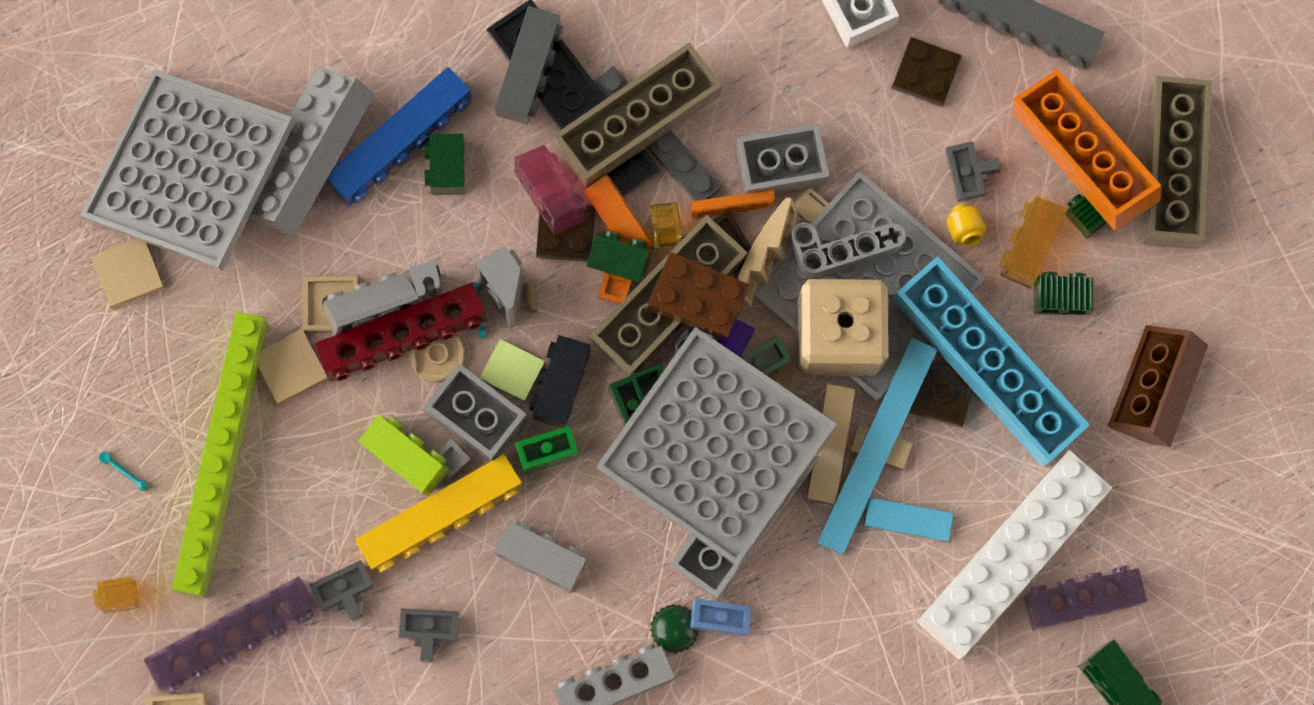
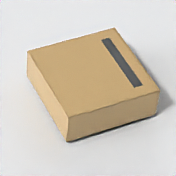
(810, 206)

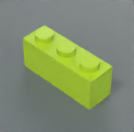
(404, 454)

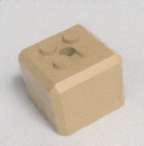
(835, 350)

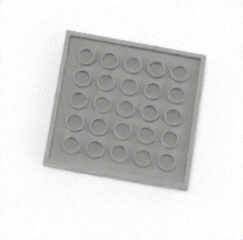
(188, 169)
(852, 211)
(716, 446)

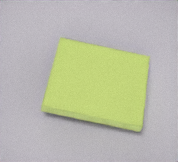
(512, 370)

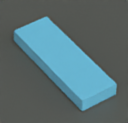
(908, 519)

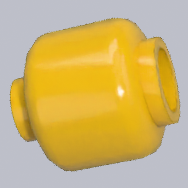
(966, 225)

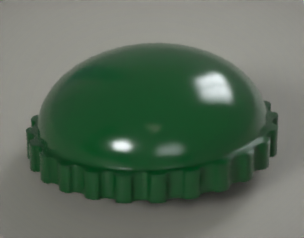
(672, 629)

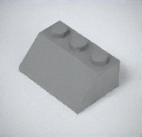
(502, 282)
(368, 302)

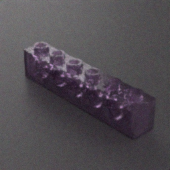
(162, 662)

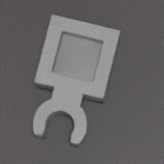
(455, 458)

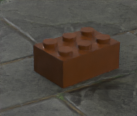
(698, 296)

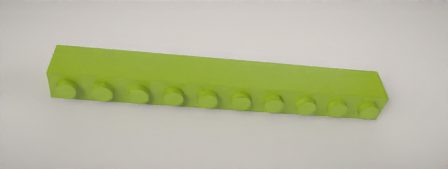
(220, 456)

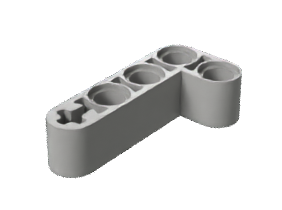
(848, 245)

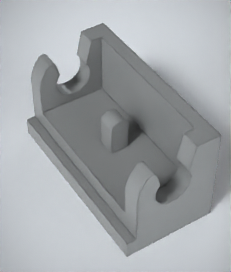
(426, 279)

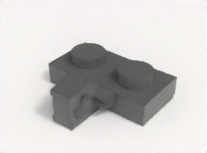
(969, 170)
(343, 589)
(428, 629)

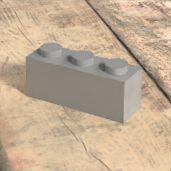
(540, 555)

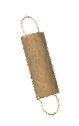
(530, 294)

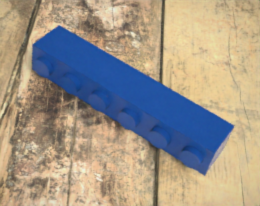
(399, 136)

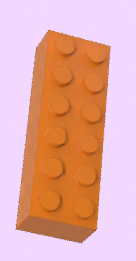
(1087, 149)

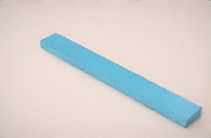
(877, 446)

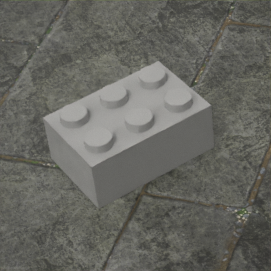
(782, 160)
(475, 413)

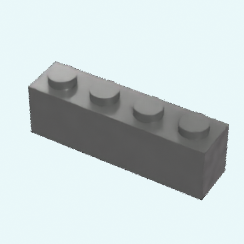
(528, 64)

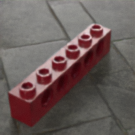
(386, 328)

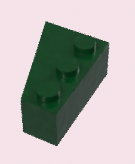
(632, 390)
(1117, 678)

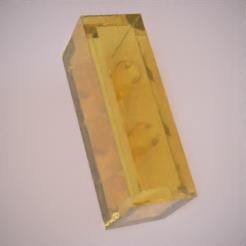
(1031, 241)

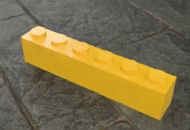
(438, 514)

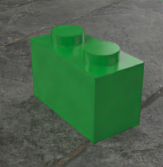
(546, 450)

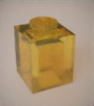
(665, 224)
(116, 595)

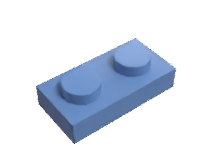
(720, 617)

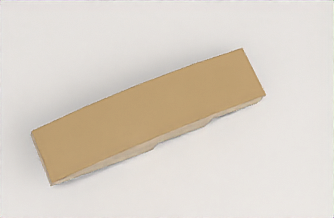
(769, 245)
(827, 470)

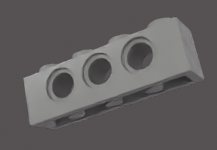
(658, 674)

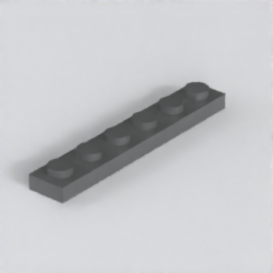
(669, 149)

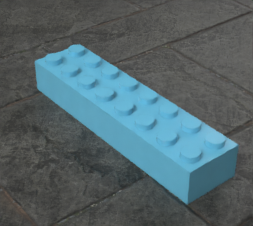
(990, 361)

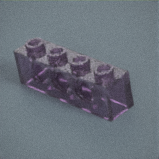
(1130, 594)

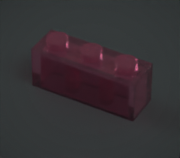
(549, 189)

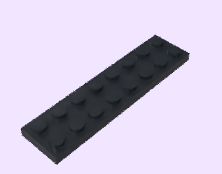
(570, 95)

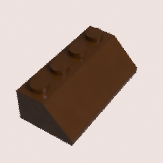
(1158, 385)

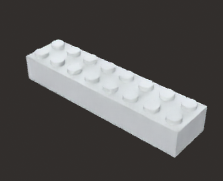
(1014, 555)

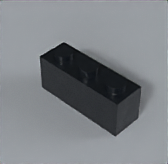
(560, 381)

